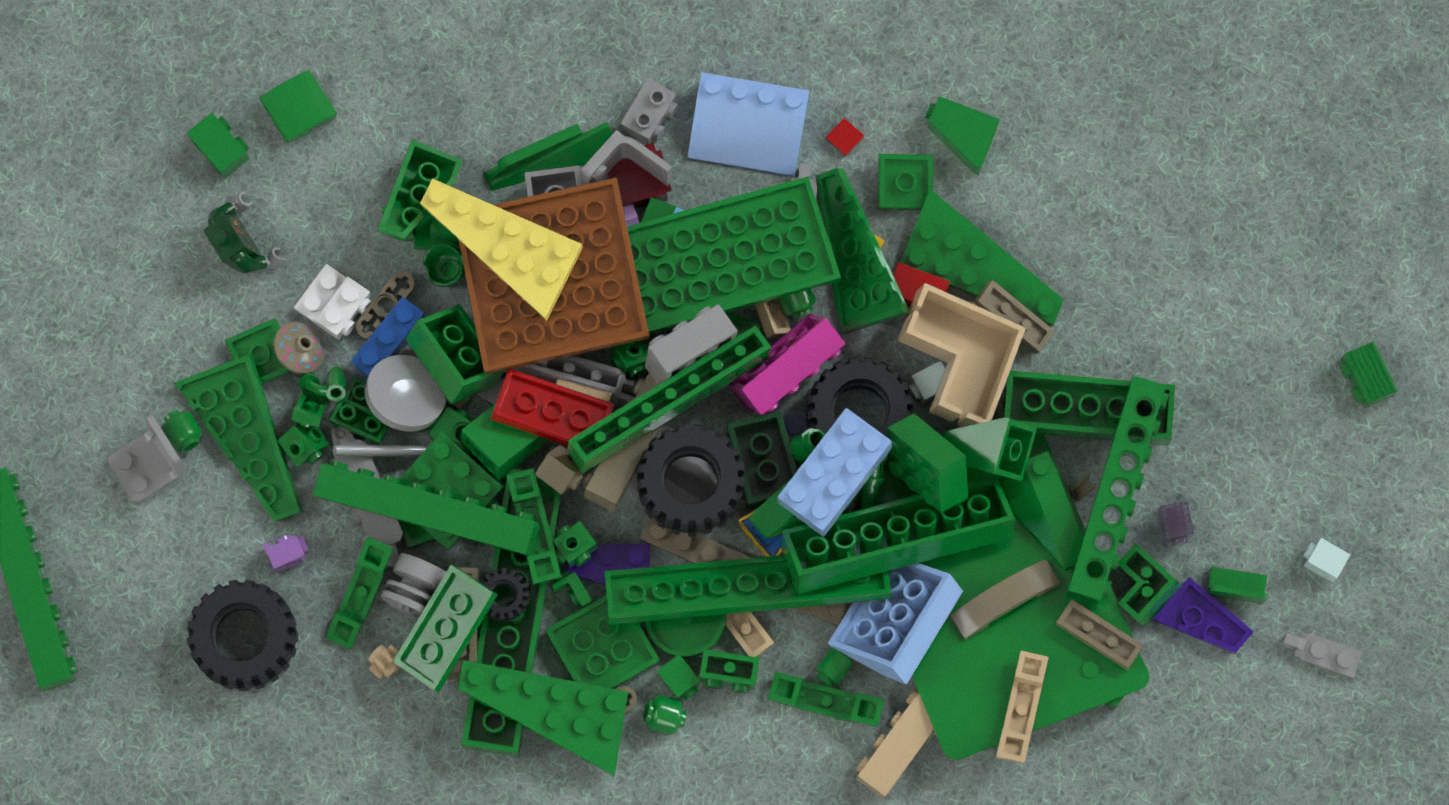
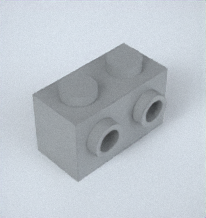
(649, 112)

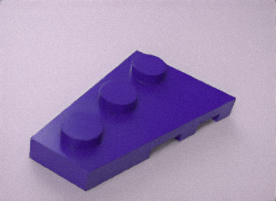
(610, 558)
(1203, 617)

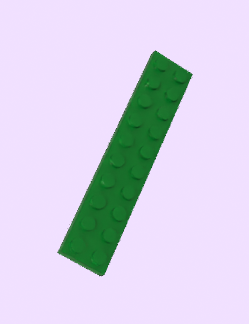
(724, 589)

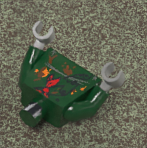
(233, 241)

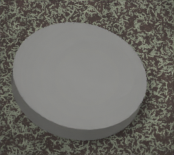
(404, 394)

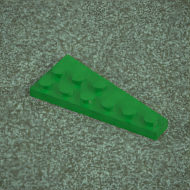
(961, 253)
(867, 285)
(241, 423)
(563, 711)

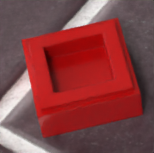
(844, 137)

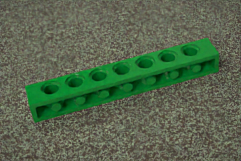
(1139, 391)

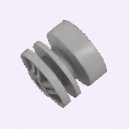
(417, 585)

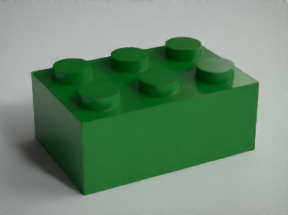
(452, 353)
(927, 463)

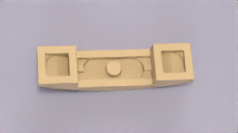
(1022, 707)

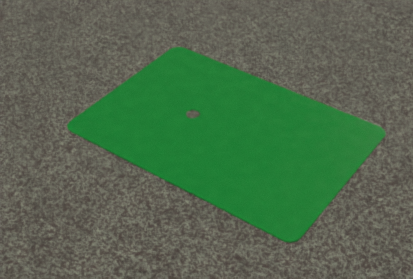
(972, 679)

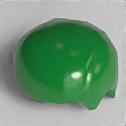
(437, 258)

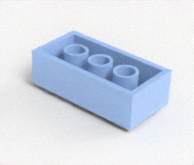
(834, 472)

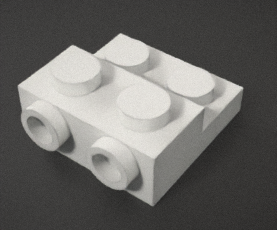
(333, 302)

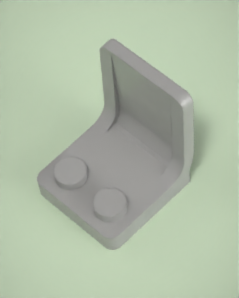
(619, 148)
(143, 464)

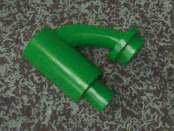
(335, 386)

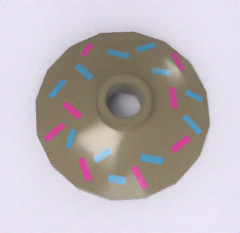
(291, 352)

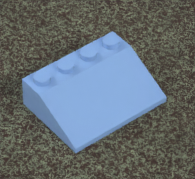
(748, 124)
(899, 630)

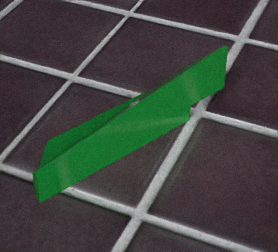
(558, 150)

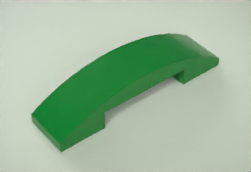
(528, 499)
(360, 593)
(826, 700)

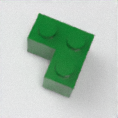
(1152, 588)

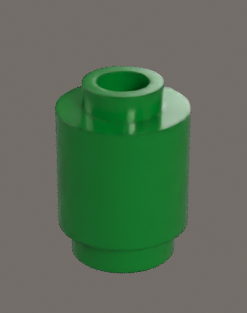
(805, 443)
(833, 667)

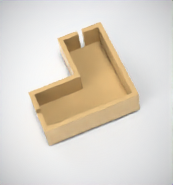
(973, 344)

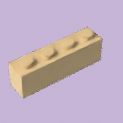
(897, 748)

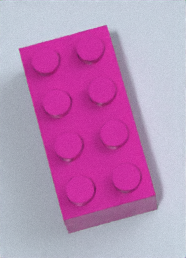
(789, 362)

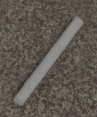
(379, 450)

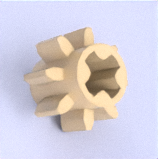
(382, 661)

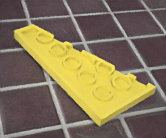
(515, 249)

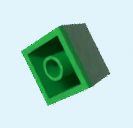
(995, 446)

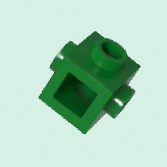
(630, 358)
(303, 444)
(578, 535)

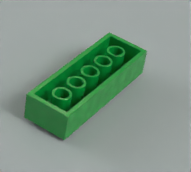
(1078, 406)

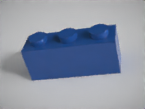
(388, 337)

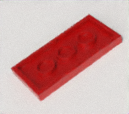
(547, 407)

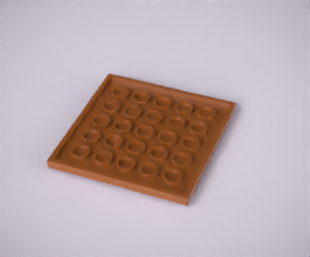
(598, 302)

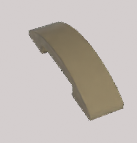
(1004, 597)

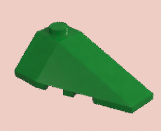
(412, 181)
(1045, 509)

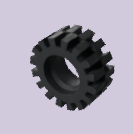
(521, 598)

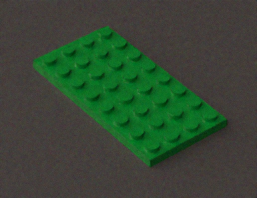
(732, 254)

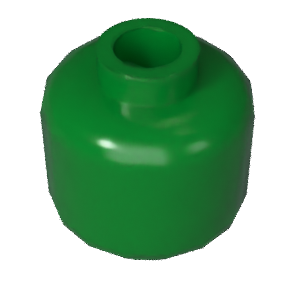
(797, 304)
(181, 431)
(664, 715)

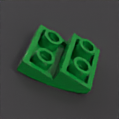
(298, 106)
(355, 415)

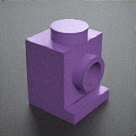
(286, 552)

